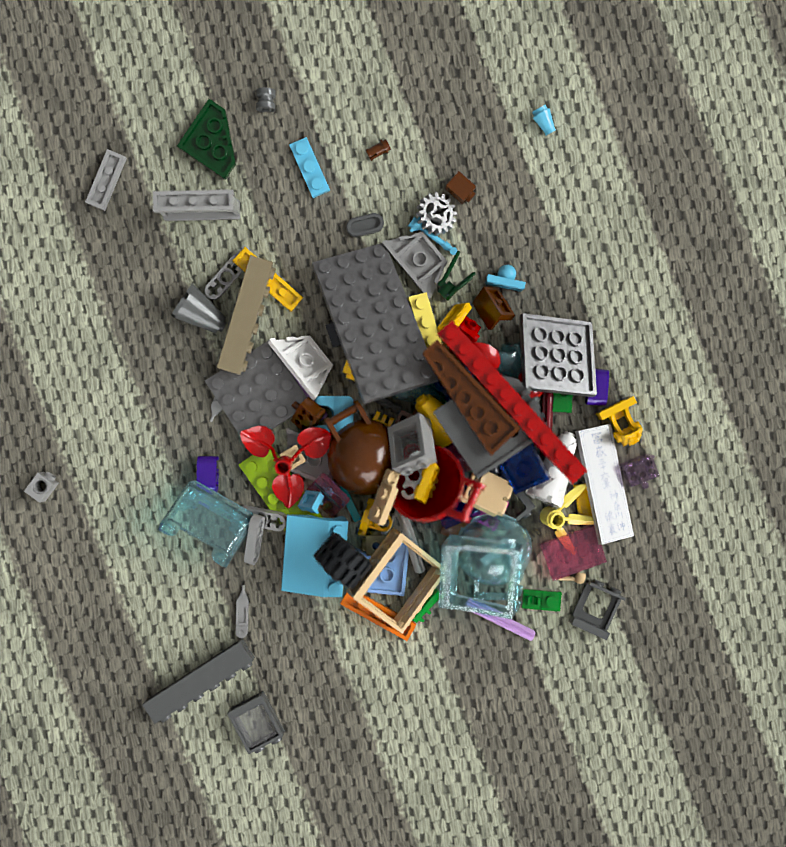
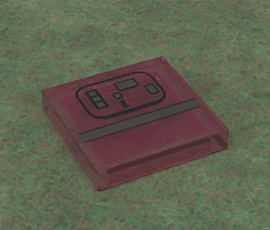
(334, 497)

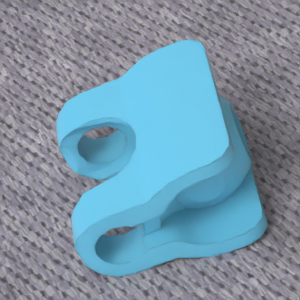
(336, 405)

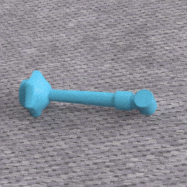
(415, 226)

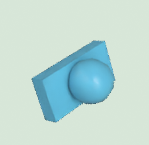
(505, 279)

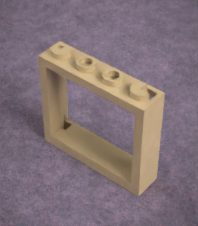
(418, 597)

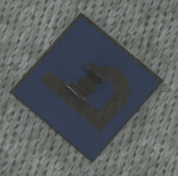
(538, 532)

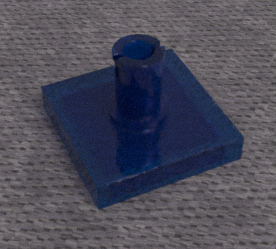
(525, 469)

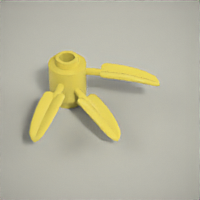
(555, 518)

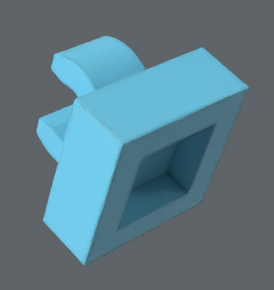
(311, 501)

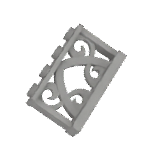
(196, 205)

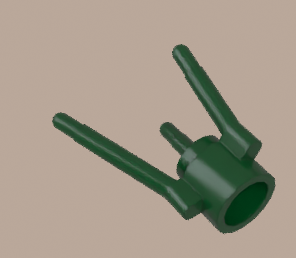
(448, 289)

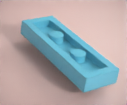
(309, 167)

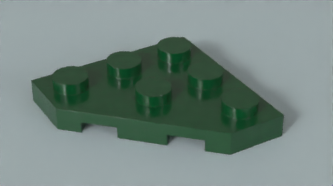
(210, 140)

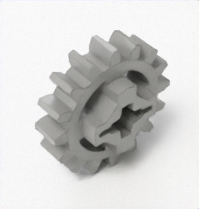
(439, 222)

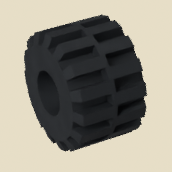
(342, 561)

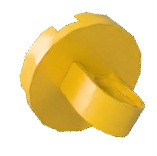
(367, 523)

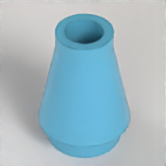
(544, 119)

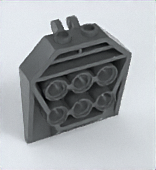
(468, 443)

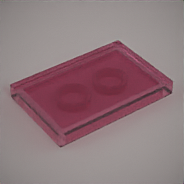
(573, 553)

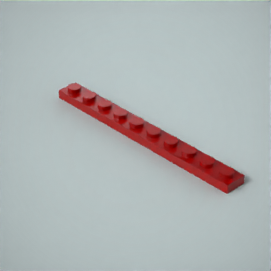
(512, 402)

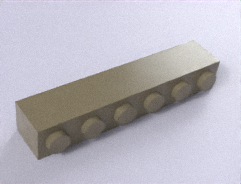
(245, 315)

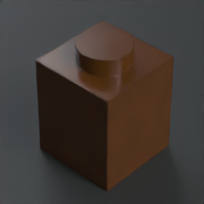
(461, 188)

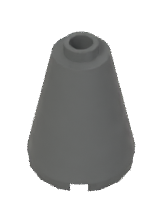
(199, 311)

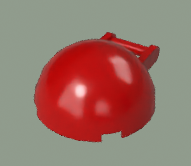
(446, 495)

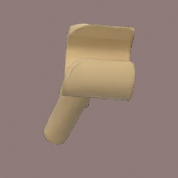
(579, 578)

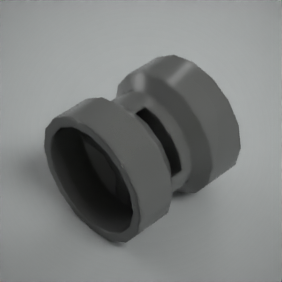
(265, 101)

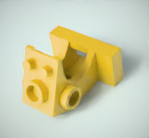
(629, 435)

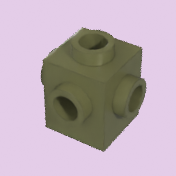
(374, 536)

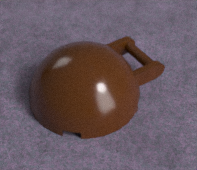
(358, 452)

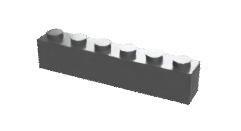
(198, 681)

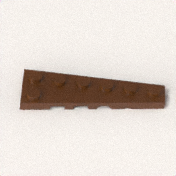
(479, 409)

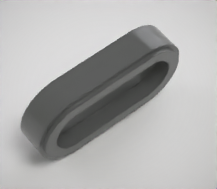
(365, 225)

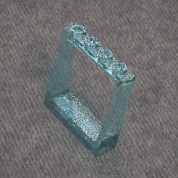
(449, 575)

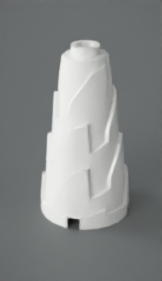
(553, 490)

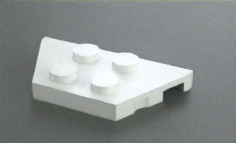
(304, 361)

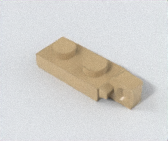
(385, 497)

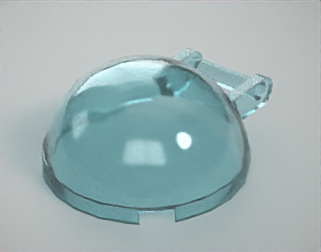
(493, 568)

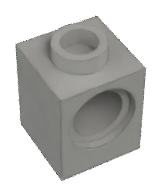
(35, 490)

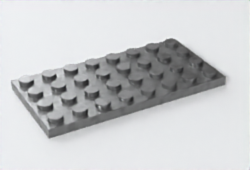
(374, 322)

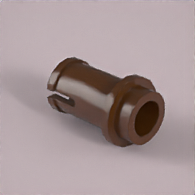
(378, 149)

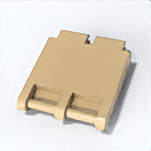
(494, 497)

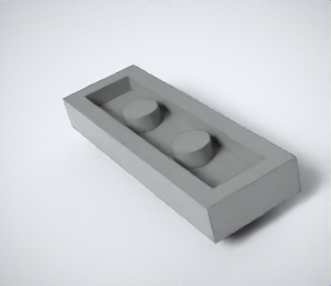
(106, 180)

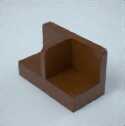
(492, 307)

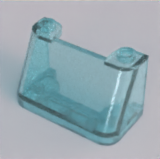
(208, 519)

